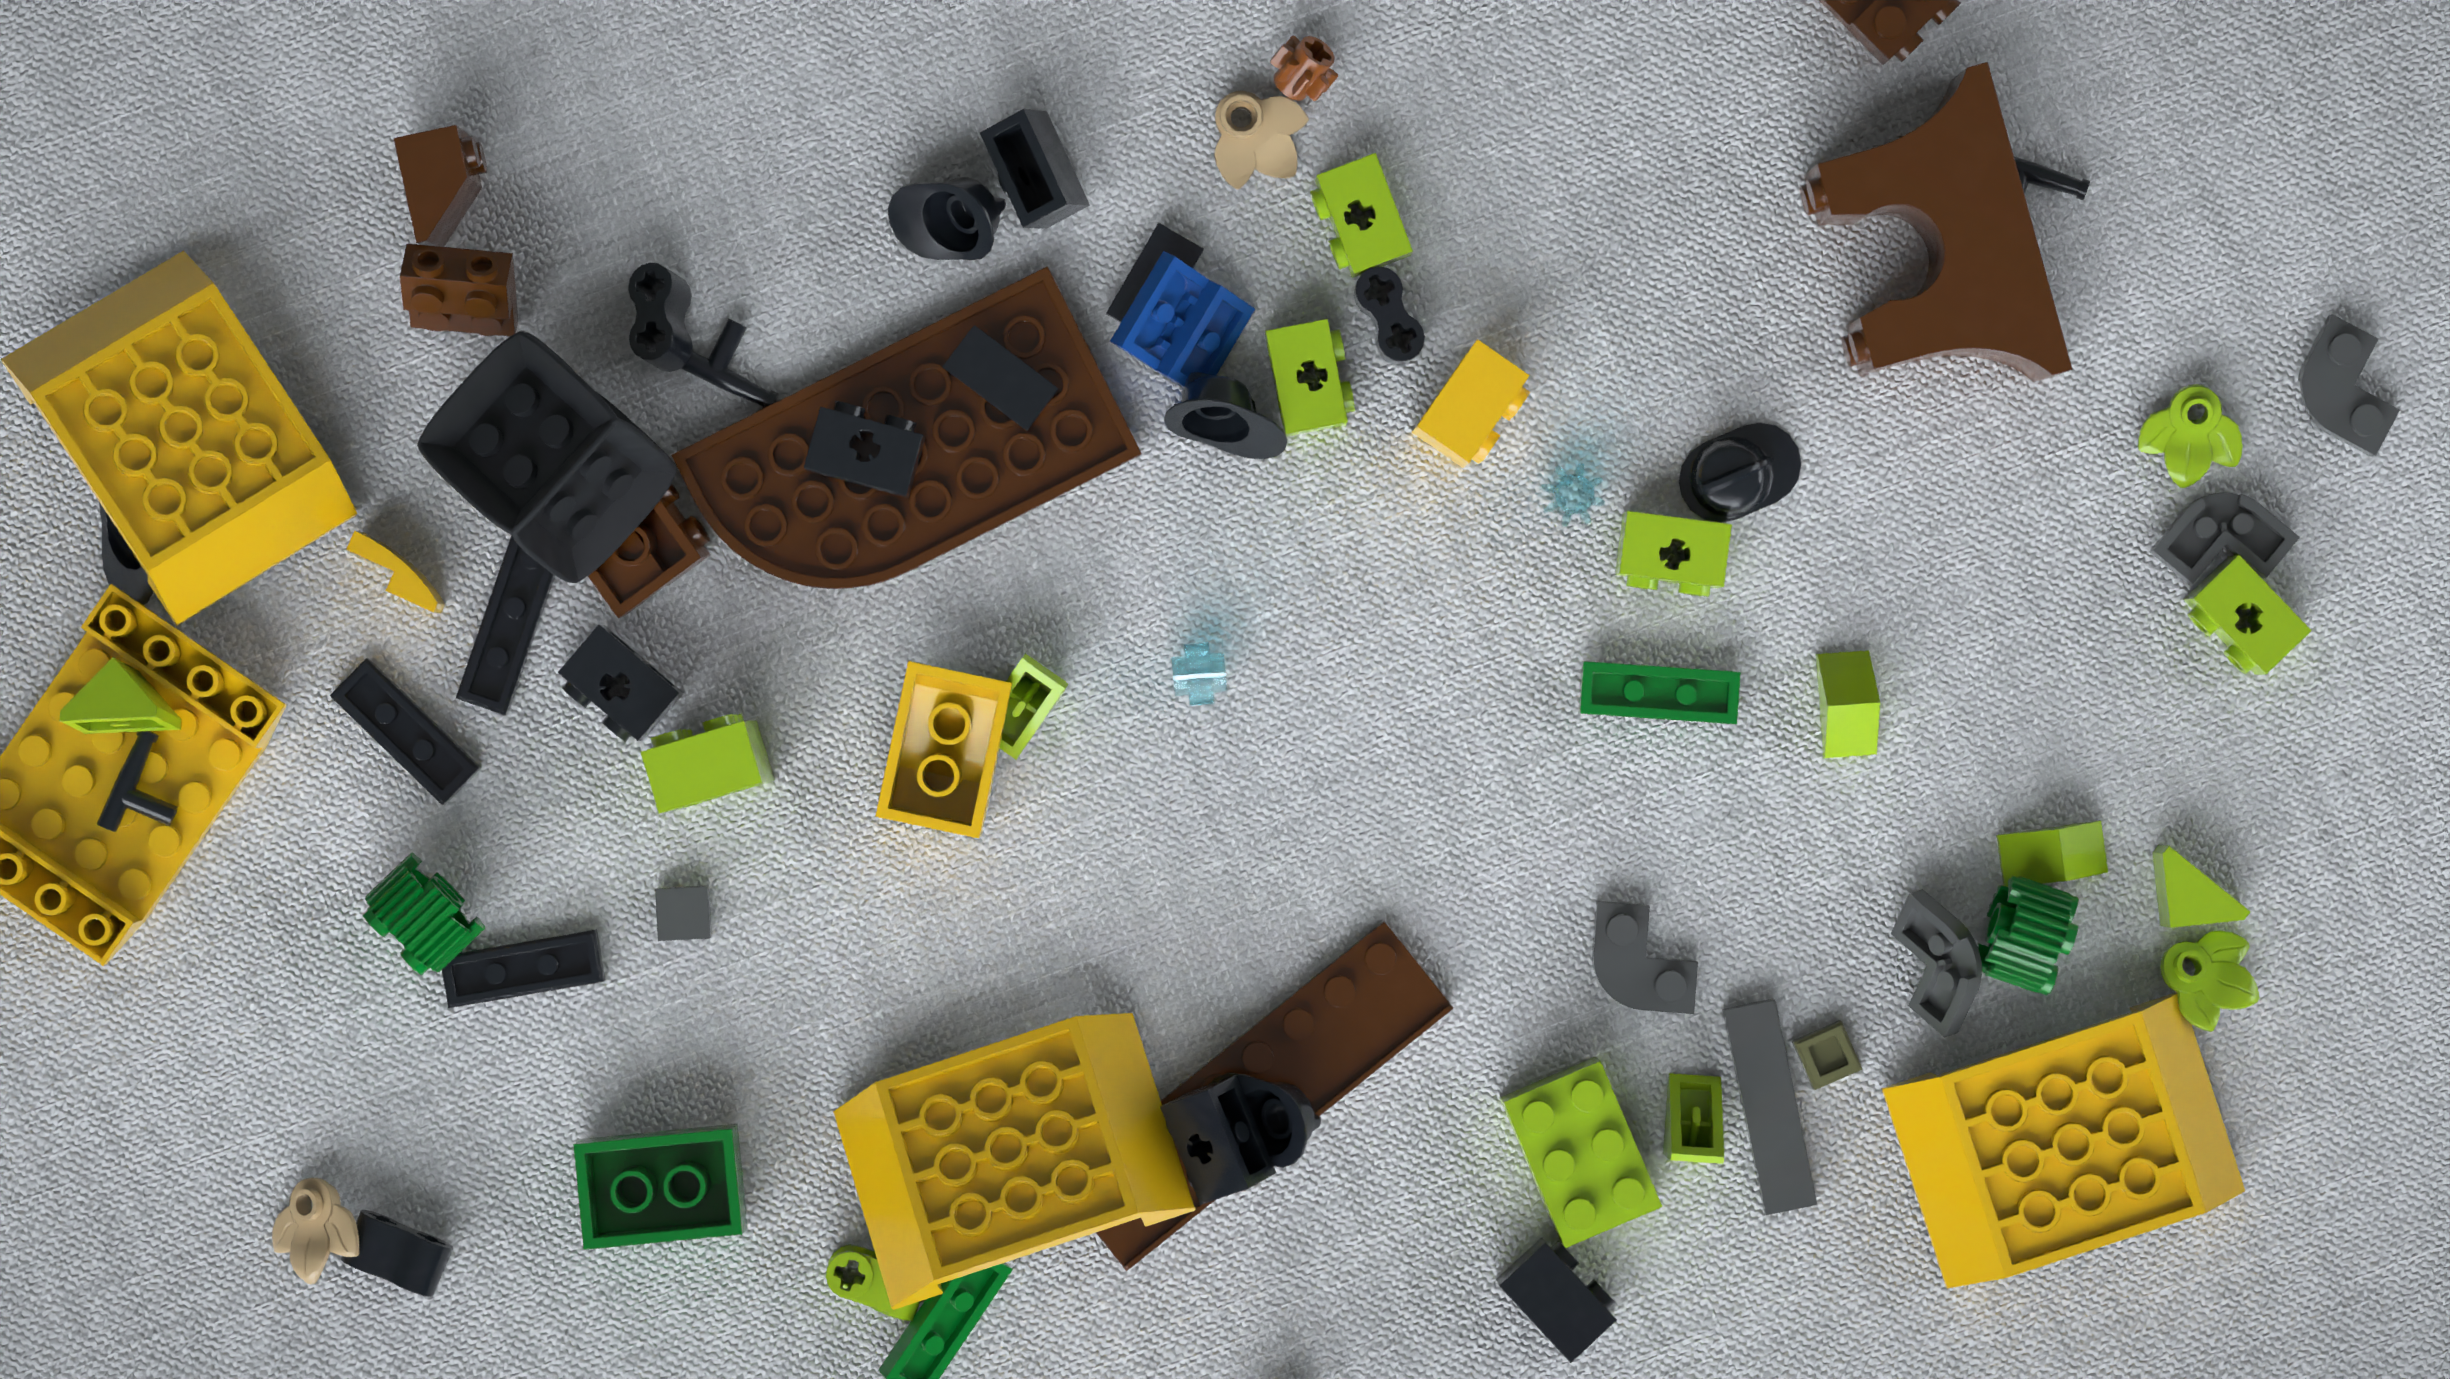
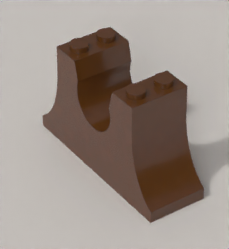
(1966, 201)

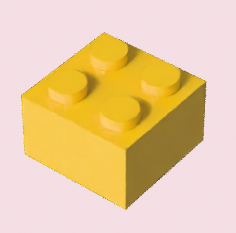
(1471, 405)

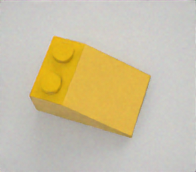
(944, 750)

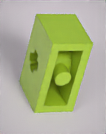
(1361, 185)
(1299, 407)
(1704, 547)
(2273, 624)

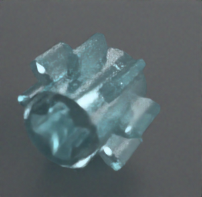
(1559, 502)
(1199, 674)

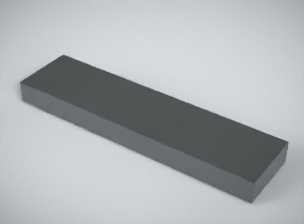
(1769, 1106)

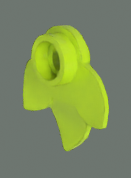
(2191, 444)
(2217, 977)

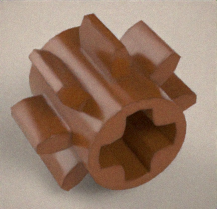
(1304, 68)

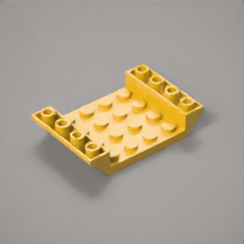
(183, 435)
(55, 780)
(2064, 1144)
(1010, 1152)

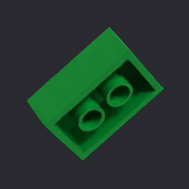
(660, 1186)

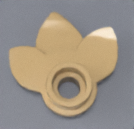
(1262, 143)
(314, 1231)

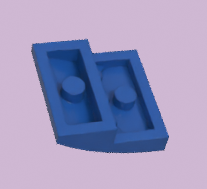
(1181, 322)

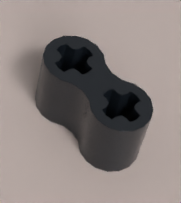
(1389, 315)
(659, 324)
(399, 1253)

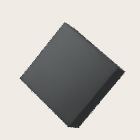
(683, 913)

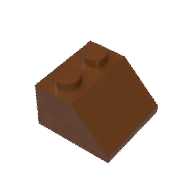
(439, 180)

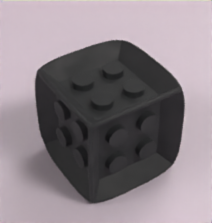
(546, 457)

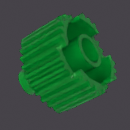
(421, 916)
(2027, 933)

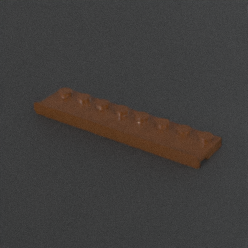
(1320, 1041)

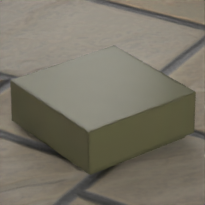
(1827, 1055)

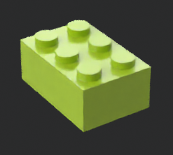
(708, 765)
(1580, 1152)

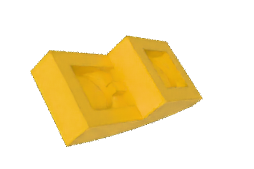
(406, 580)

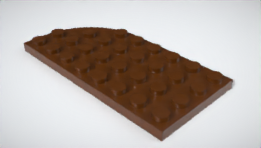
(972, 469)

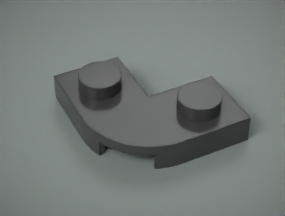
(2330, 388)
(2223, 522)
(1951, 961)
(1626, 971)

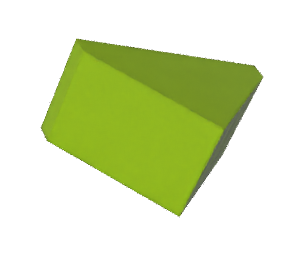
(1031, 700)
(118, 702)
(1848, 704)
(2053, 853)
(2188, 895)
(1694, 1119)

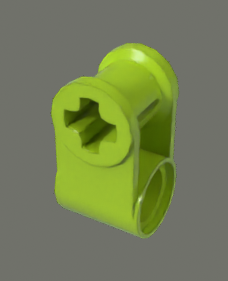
(867, 1289)

